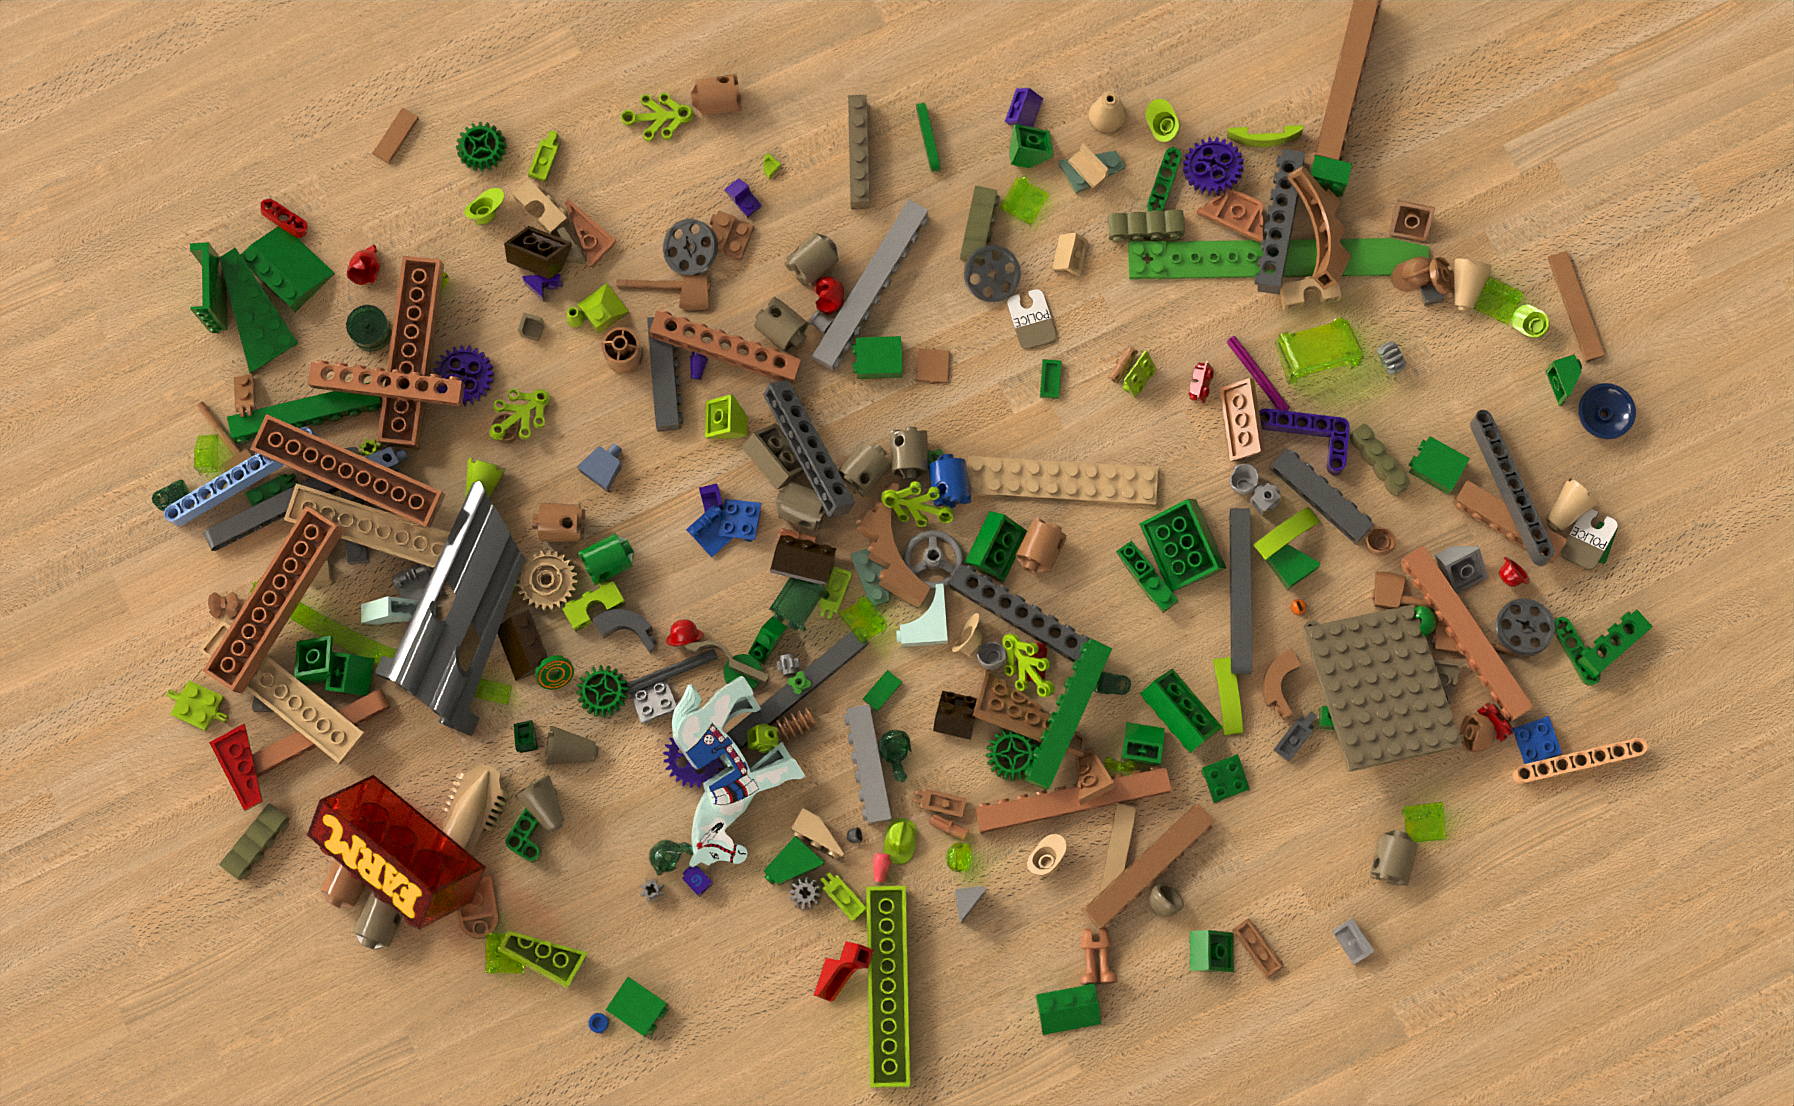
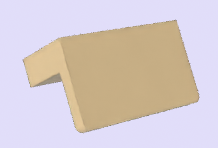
(1089, 166)
(1070, 253)

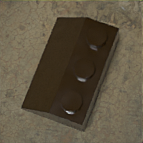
(537, 252)
(803, 560)
(522, 644)

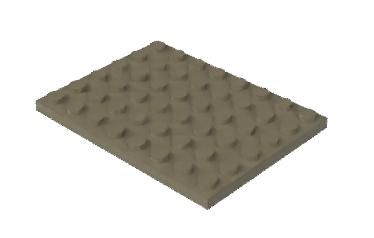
(1382, 688)

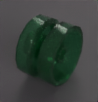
(368, 328)

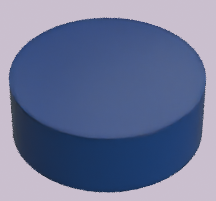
(598, 1023)

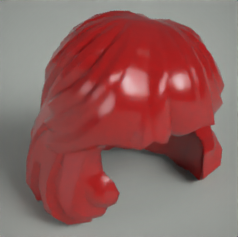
(830, 295)

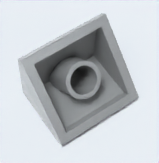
(967, 899)

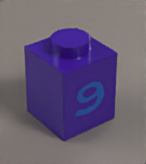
(696, 880)

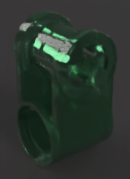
(170, 494)
(1108, 684)

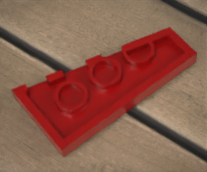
(237, 762)

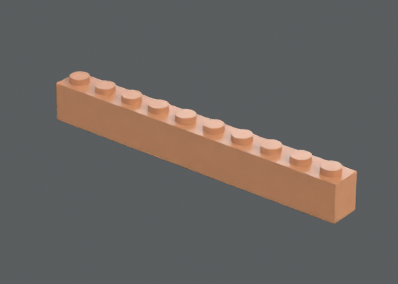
(1466, 633)
(1066, 802)

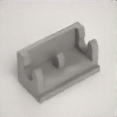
(1353, 941)

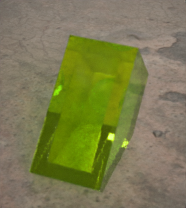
(206, 453)

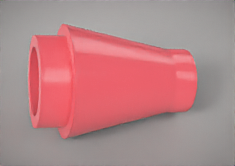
(881, 865)

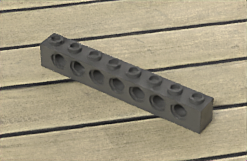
(1273, 282)
(809, 448)
(1026, 625)

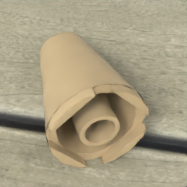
(1107, 113)
(1469, 282)
(1570, 505)

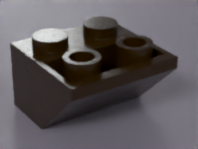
(955, 715)

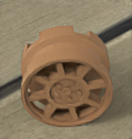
(511, 433)

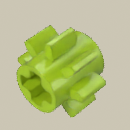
(367, 444)

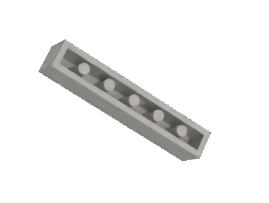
(868, 764)

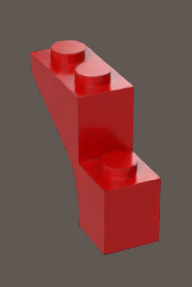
(837, 972)

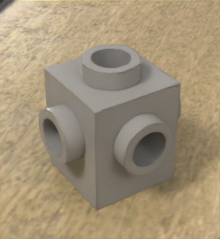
(1263, 504)

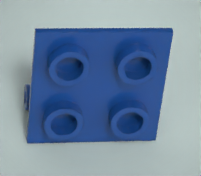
(740, 519)
(706, 531)
(1537, 740)

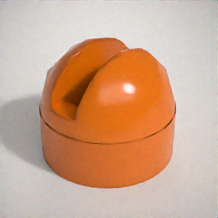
(1295, 609)

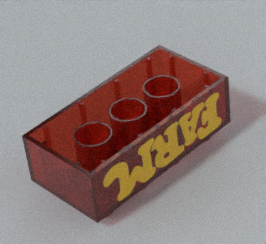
(395, 851)

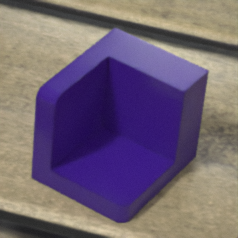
(710, 496)

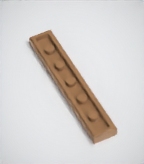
(1576, 306)

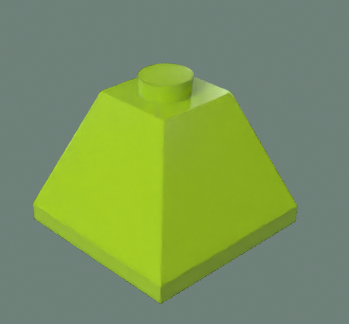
(602, 308)
(725, 418)

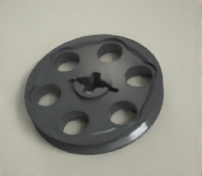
(696, 251)
(998, 266)
(1517, 622)

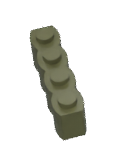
(979, 222)
(1146, 225)
(1383, 464)
(255, 840)

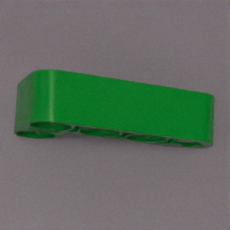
(524, 836)

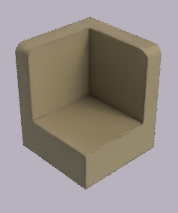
(531, 326)

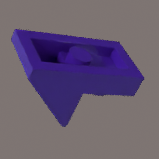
(742, 197)
(537, 283)

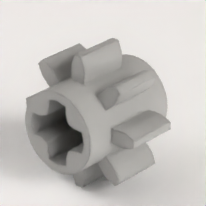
(788, 664)
(649, 885)

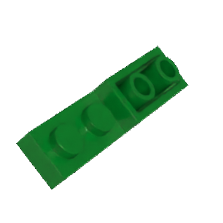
(1146, 577)

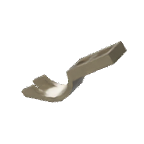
(736, 666)

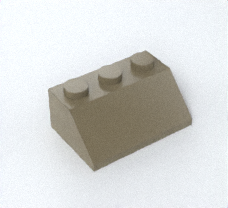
(773, 456)

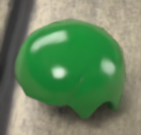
(1428, 619)

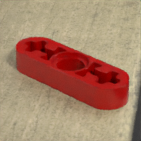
(286, 225)

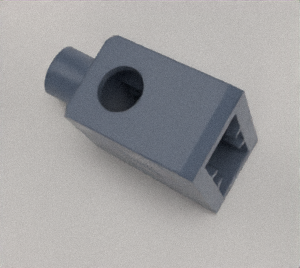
(388, 458)
(602, 466)

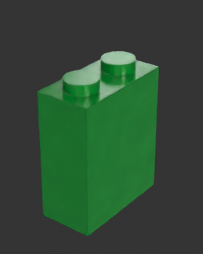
(878, 357)
(1438, 464)
(637, 1007)

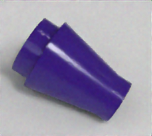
(697, 365)

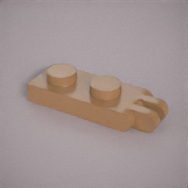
(244, 394)
(940, 802)

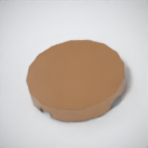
(1441, 276)

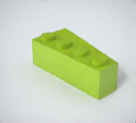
(544, 957)

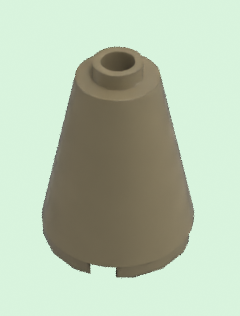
(567, 747)
(542, 803)

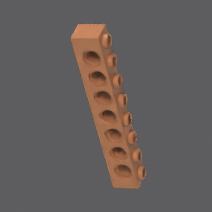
(714, 350)
(452, 397)

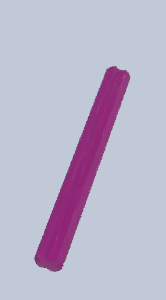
(1257, 374)

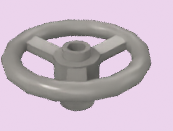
(935, 552)

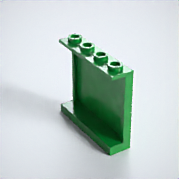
(214, 289)

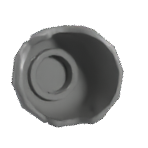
(1244, 479)
(992, 655)

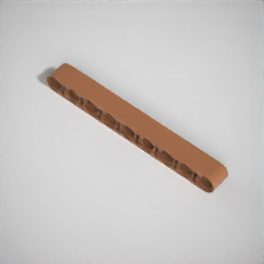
(298, 744)

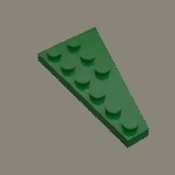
(258, 321)

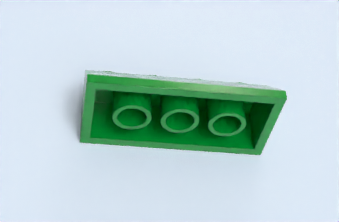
(1180, 710)

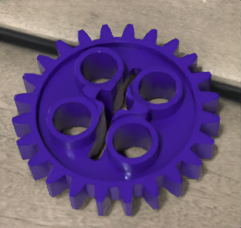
(1213, 166)
(468, 359)
(688, 772)

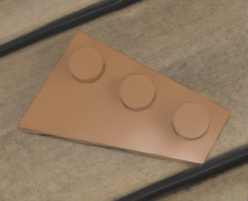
(1092, 777)

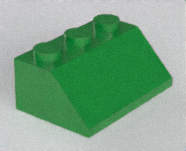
(996, 546)
(1068, 1009)

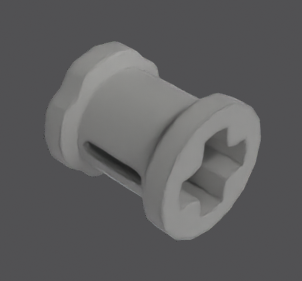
(820, 322)

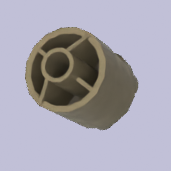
(812, 258)
(781, 325)
(909, 453)
(864, 468)
(800, 506)
(1394, 858)
(377, 923)

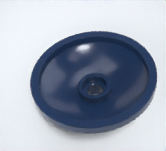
(1615, 403)

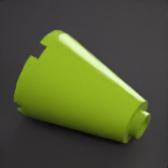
(483, 472)

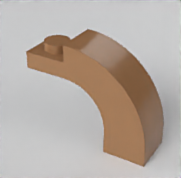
(1280, 667)

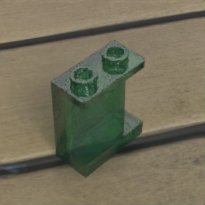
(797, 602)

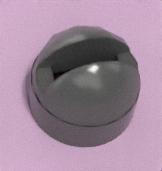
(854, 835)

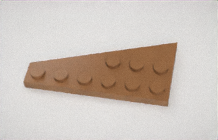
(1016, 712)

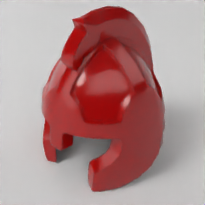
(364, 266)

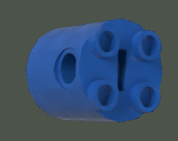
(951, 479)

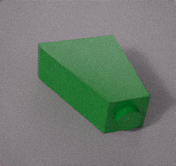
(1291, 565)
(792, 863)

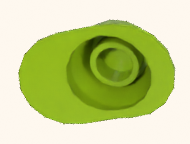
(1162, 120)
(484, 207)
(900, 840)

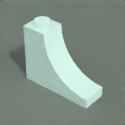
(388, 610)
(929, 628)

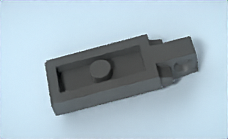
(1295, 737)

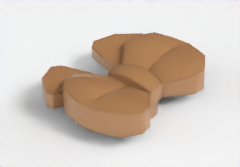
(217, 602)

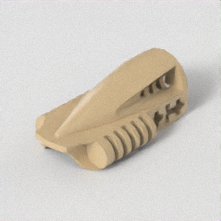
(473, 806)

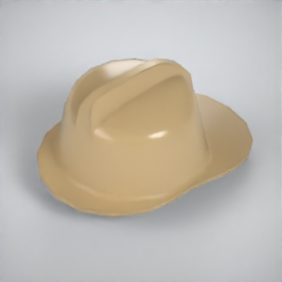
(970, 637)
(1047, 855)

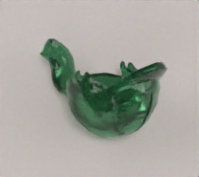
(894, 749)
(666, 854)

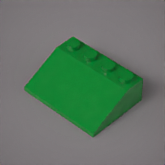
(286, 267)
(1182, 545)

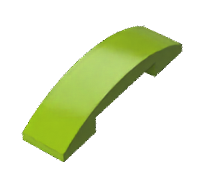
(1241, 136)
(1286, 532)
(1228, 697)

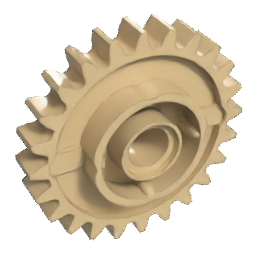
(547, 566)

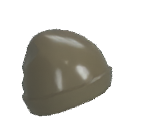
(1165, 900)

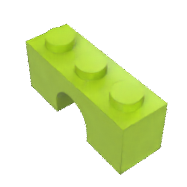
(578, 610)

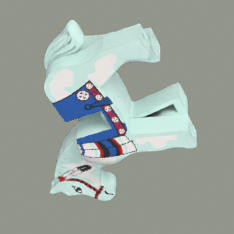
(729, 792)

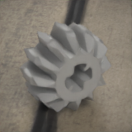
(1391, 357)
(799, 897)

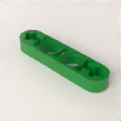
(928, 137)
(1163, 181)
(1573, 652)

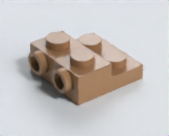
(731, 234)

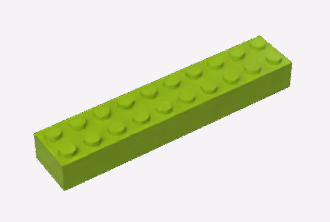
(888, 987)

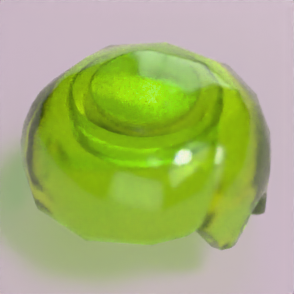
(959, 857)

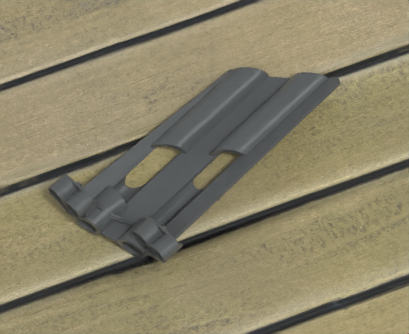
(482, 571)

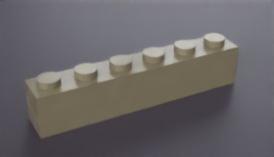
(858, 152)

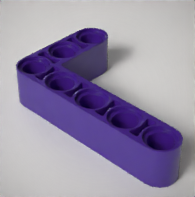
(1311, 429)

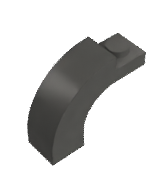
(625, 619)

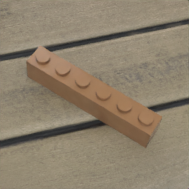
(1496, 514)

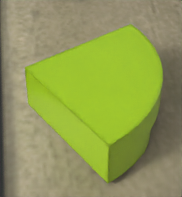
(770, 165)

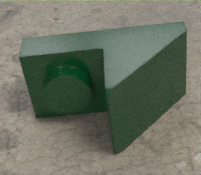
(525, 737)

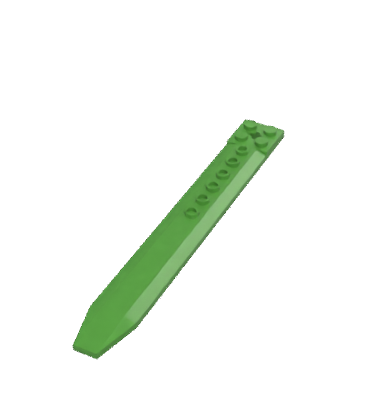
(1241, 258)

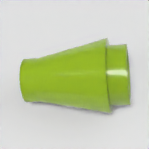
(576, 320)

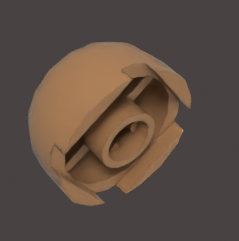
(1477, 732)

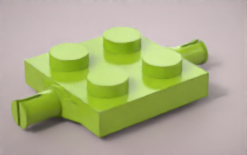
(197, 705)

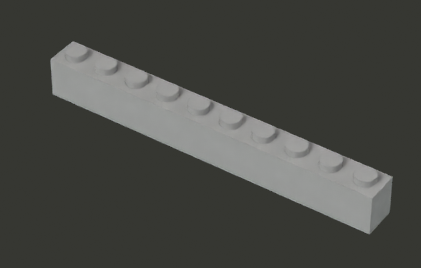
(870, 285)

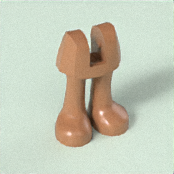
(1090, 947)

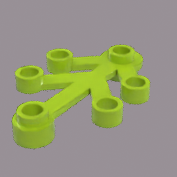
(659, 115)
(521, 411)
(894, 498)
(1013, 645)

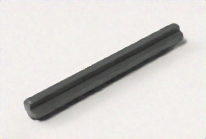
(672, 670)

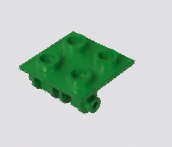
(1225, 778)

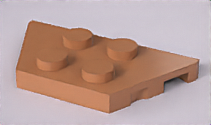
(1236, 213)

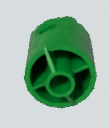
(607, 558)

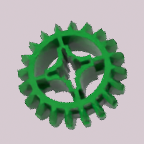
(485, 140)
(601, 698)
(1003, 754)

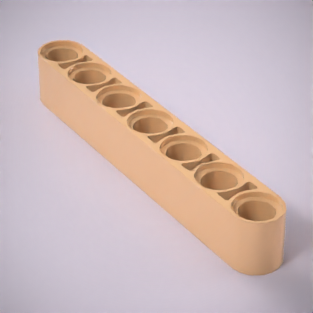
(1587, 755)

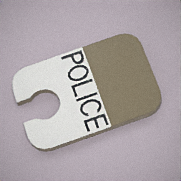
(1032, 324)
(1588, 544)

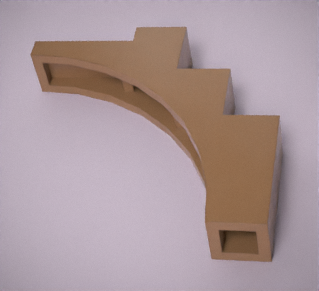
(1328, 229)
(895, 575)

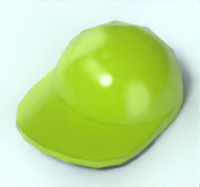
(1530, 321)

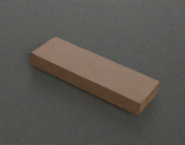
(395, 135)
(1257, 948)

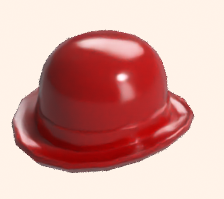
(1513, 574)
(683, 633)

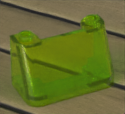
(1318, 349)

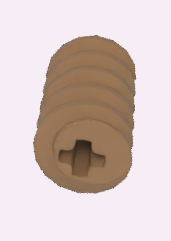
(795, 724)

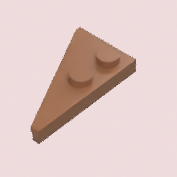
(593, 238)

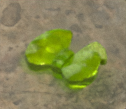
(1127, 766)

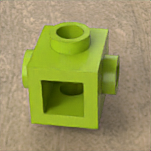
(762, 738)

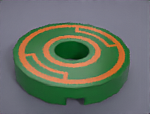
(557, 680)

